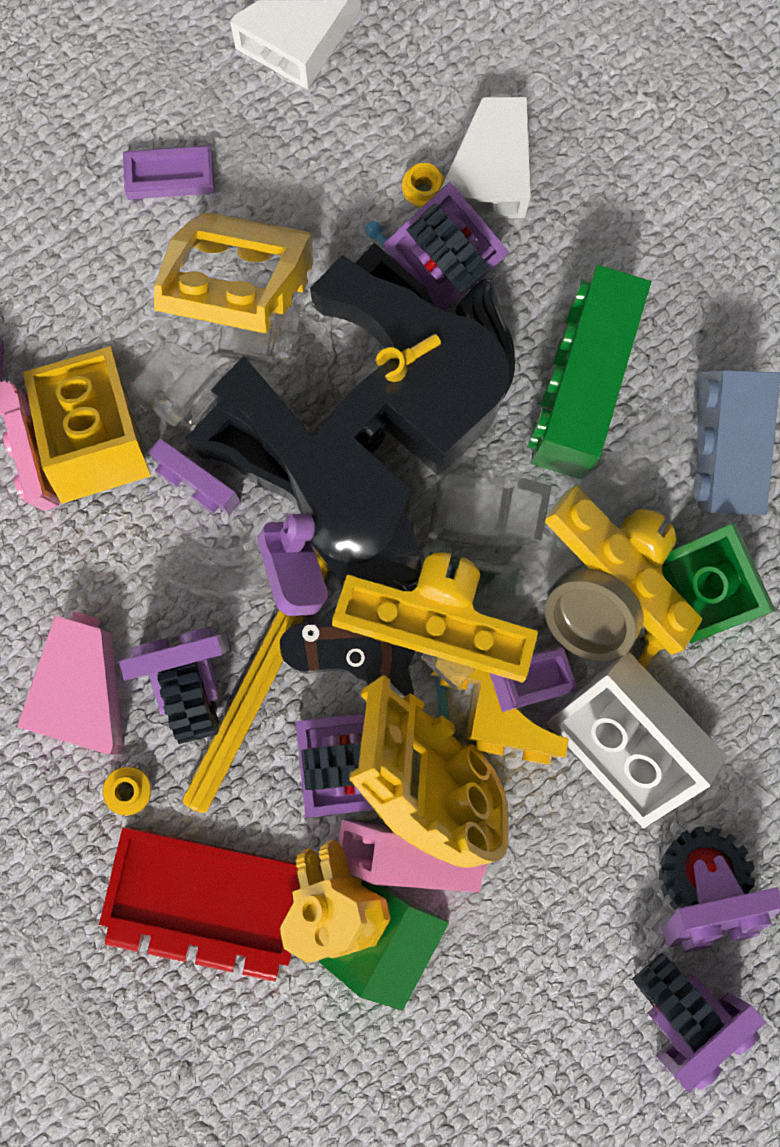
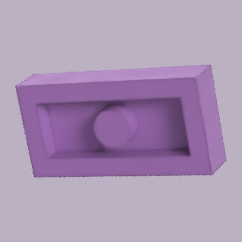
(208, 490)

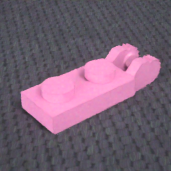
(22, 446)

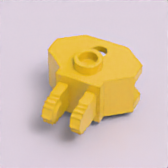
(332, 909)

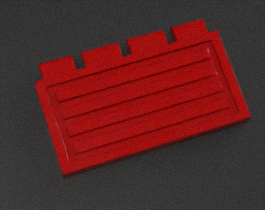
(201, 898)

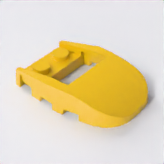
(235, 302)
(459, 793)

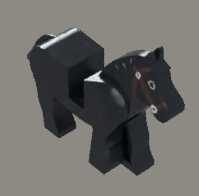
(333, 475)

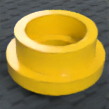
(421, 174)
(141, 786)

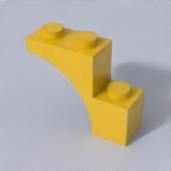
(508, 729)

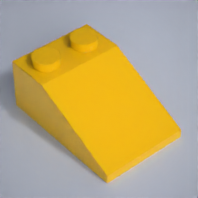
(84, 425)

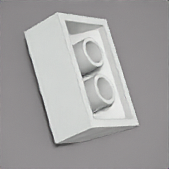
(638, 740)

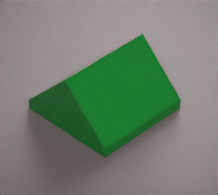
(718, 581)
(396, 963)

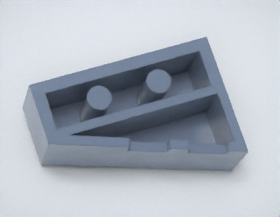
(735, 440)

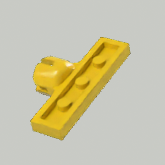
(633, 556)
(437, 619)

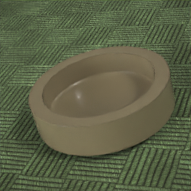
(594, 615)

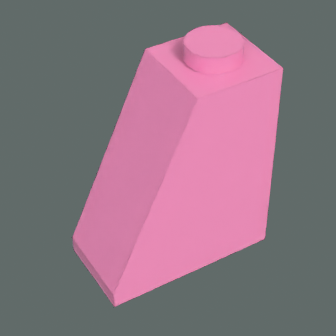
(76, 687)
(387, 859)

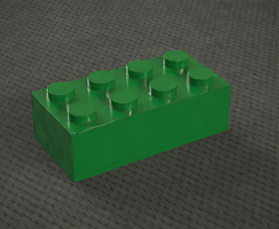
(588, 372)

